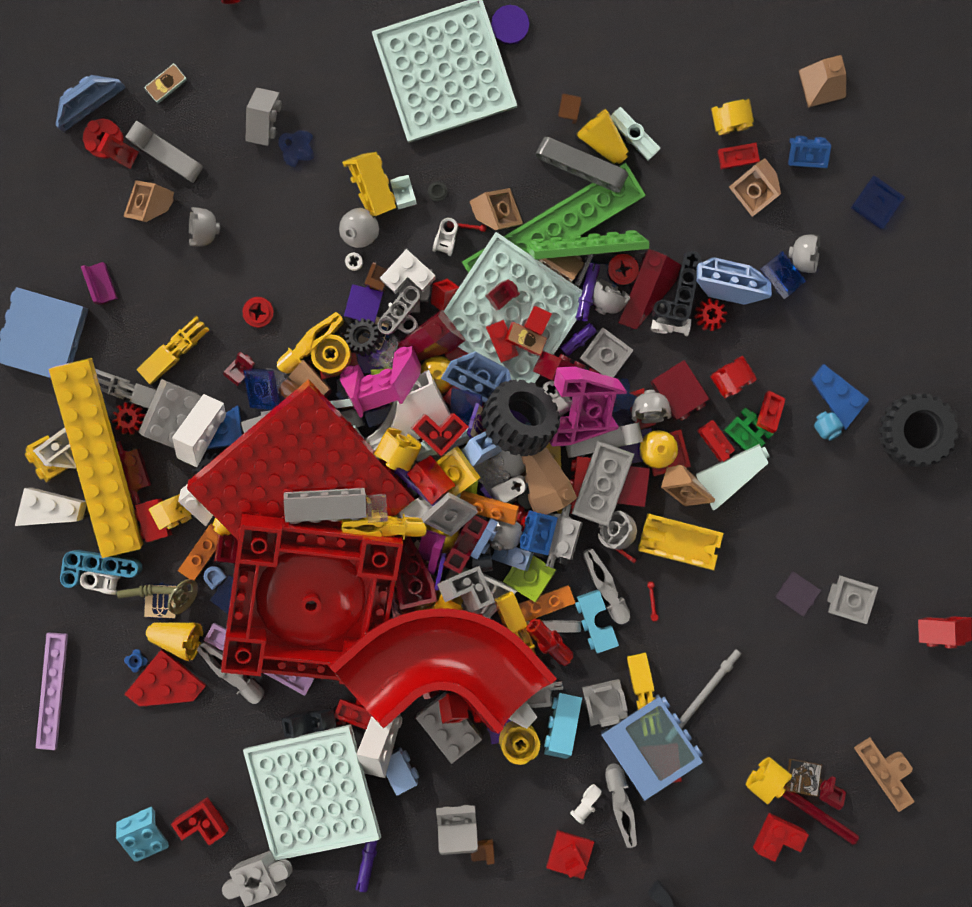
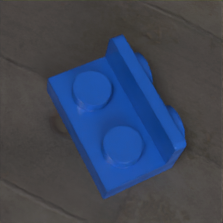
(809, 152)
(538, 532)

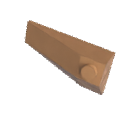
(547, 483)

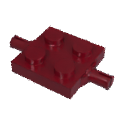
(134, 471)

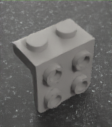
(457, 830)

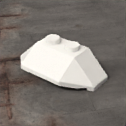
(56, 451)

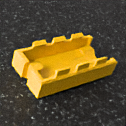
(680, 541)

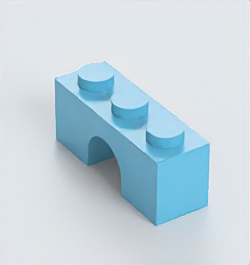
(601, 638)

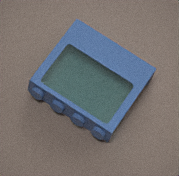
(652, 747)

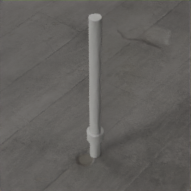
(726, 666)

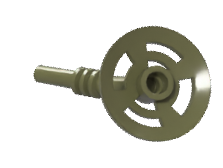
(178, 594)

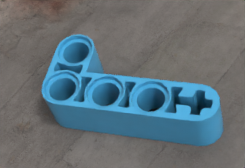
(102, 566)

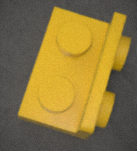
(43, 472)

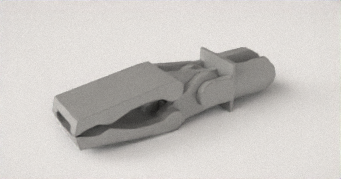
(141, 394)
(617, 607)
(247, 687)
(616, 782)

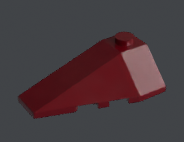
(653, 281)
(433, 337)
(414, 582)

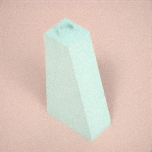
(729, 476)

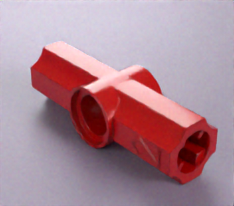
(549, 641)

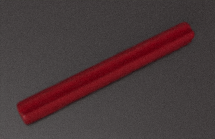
(821, 816)

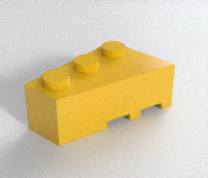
(372, 183)

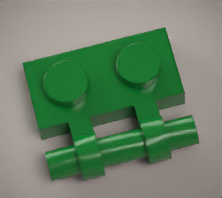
(742, 434)

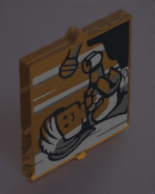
(804, 777)

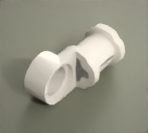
(663, 328)
(585, 808)

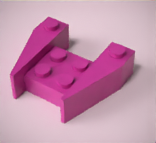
(387, 386)
(590, 405)

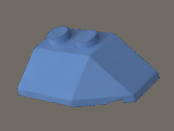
(85, 98)
(732, 281)
(476, 374)

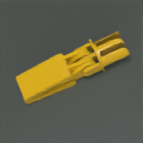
(168, 355)
(292, 358)
(394, 526)
(513, 618)
(641, 678)

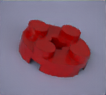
(95, 130)

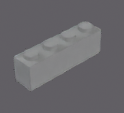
(325, 505)

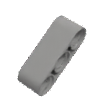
(396, 320)

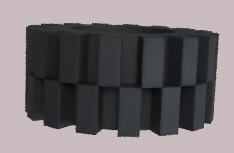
(357, 330)

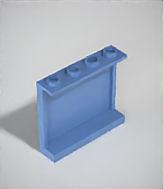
(40, 332)

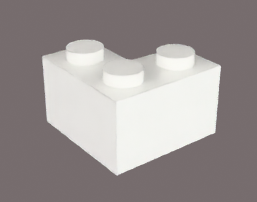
(407, 268)

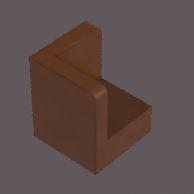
(569, 107)
(373, 279)
(484, 852)

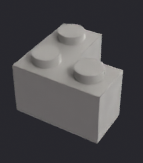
(260, 116)
(470, 586)

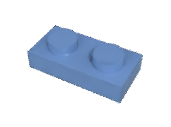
(488, 534)
(515, 557)

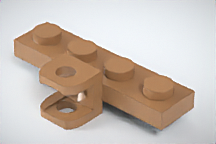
(887, 772)

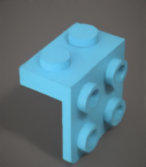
(140, 835)

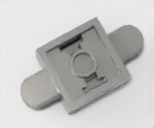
(257, 879)

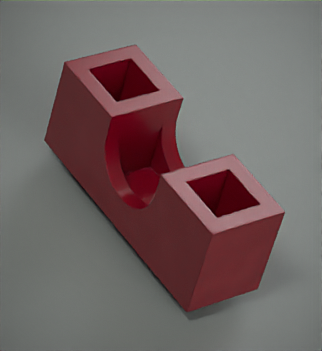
(465, 543)

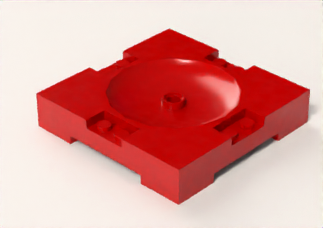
(282, 570)

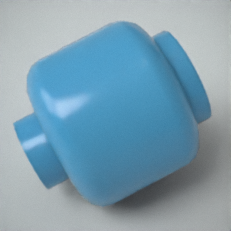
(828, 425)

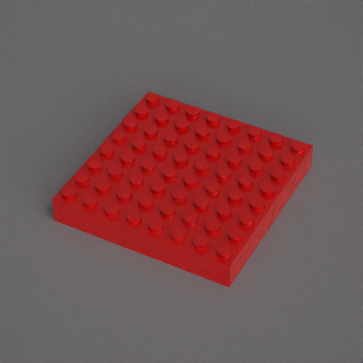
(294, 449)

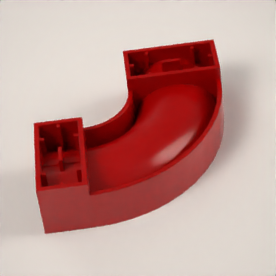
(442, 652)

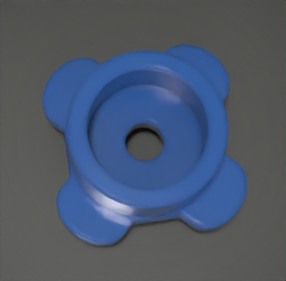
(129, 660)

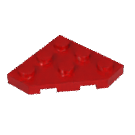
(165, 683)

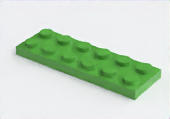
(586, 245)

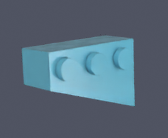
(562, 726)

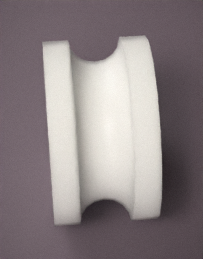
(360, 261)

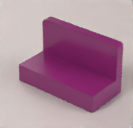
(99, 283)
(431, 549)

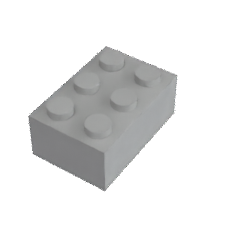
(167, 412)
(451, 738)

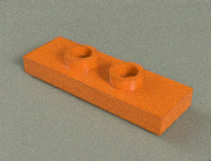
(492, 508)
(200, 554)
(547, 603)

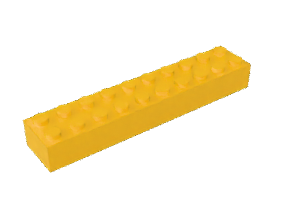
(96, 457)

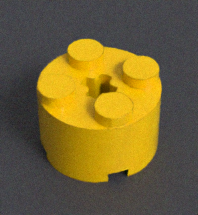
(733, 115)
(323, 346)
(397, 449)
(523, 752)
(768, 780)

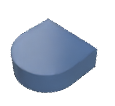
(214, 576)

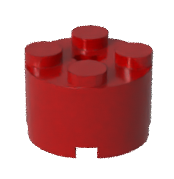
(733, 377)

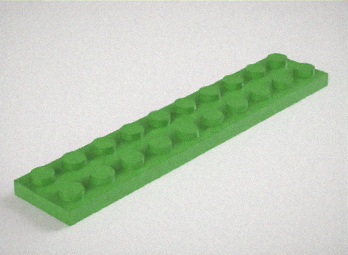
(574, 215)

